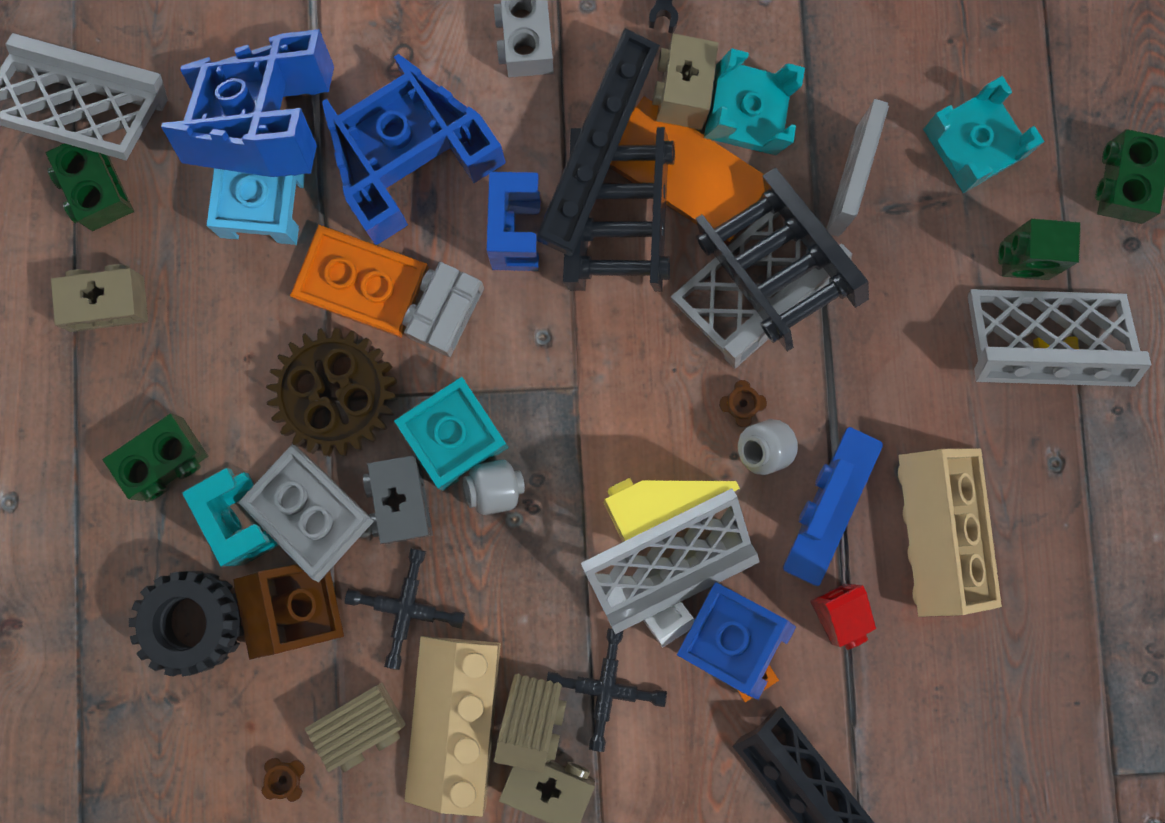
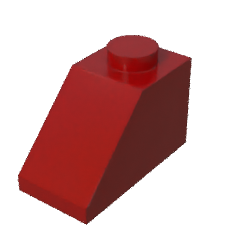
(845, 615)

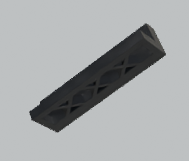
(781, 774)

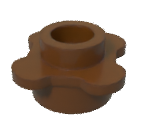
(754, 402)
(274, 788)

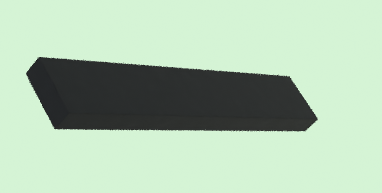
(597, 142)

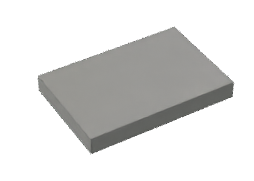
(857, 168)
(306, 512)

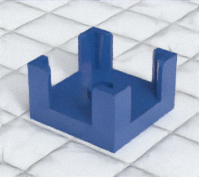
(511, 195)
(735, 640)

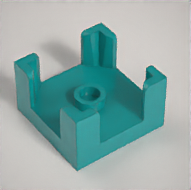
(752, 104)
(980, 136)
(450, 433)
(220, 525)

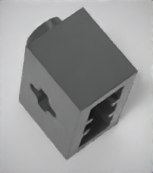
(407, 479)

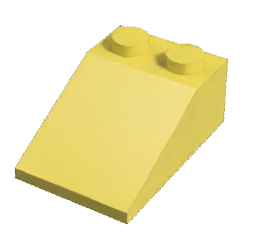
(652, 502)

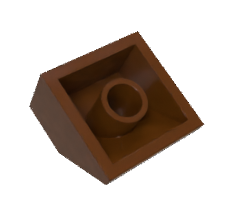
(286, 610)

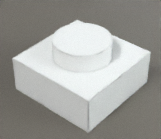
(670, 623)

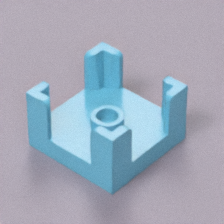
(253, 205)

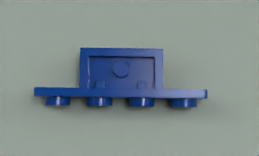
(832, 506)

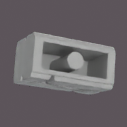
(443, 308)

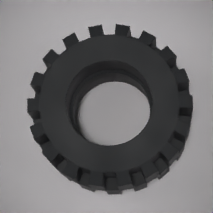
(155, 629)

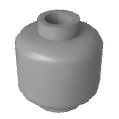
(767, 446)
(493, 487)

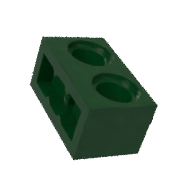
(94, 179)
(1142, 180)
(1040, 249)
(153, 449)

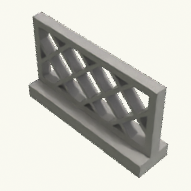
(85, 76)
(750, 334)
(1059, 361)
(689, 569)

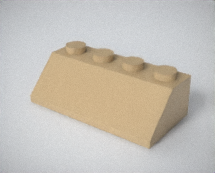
(949, 532)
(452, 725)

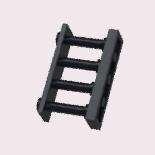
(798, 225)
(581, 267)

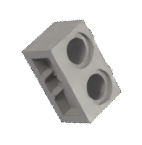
(528, 31)

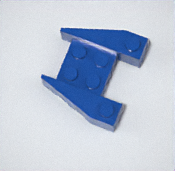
(237, 104)
(397, 134)

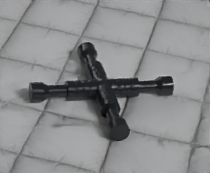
(404, 608)
(607, 690)

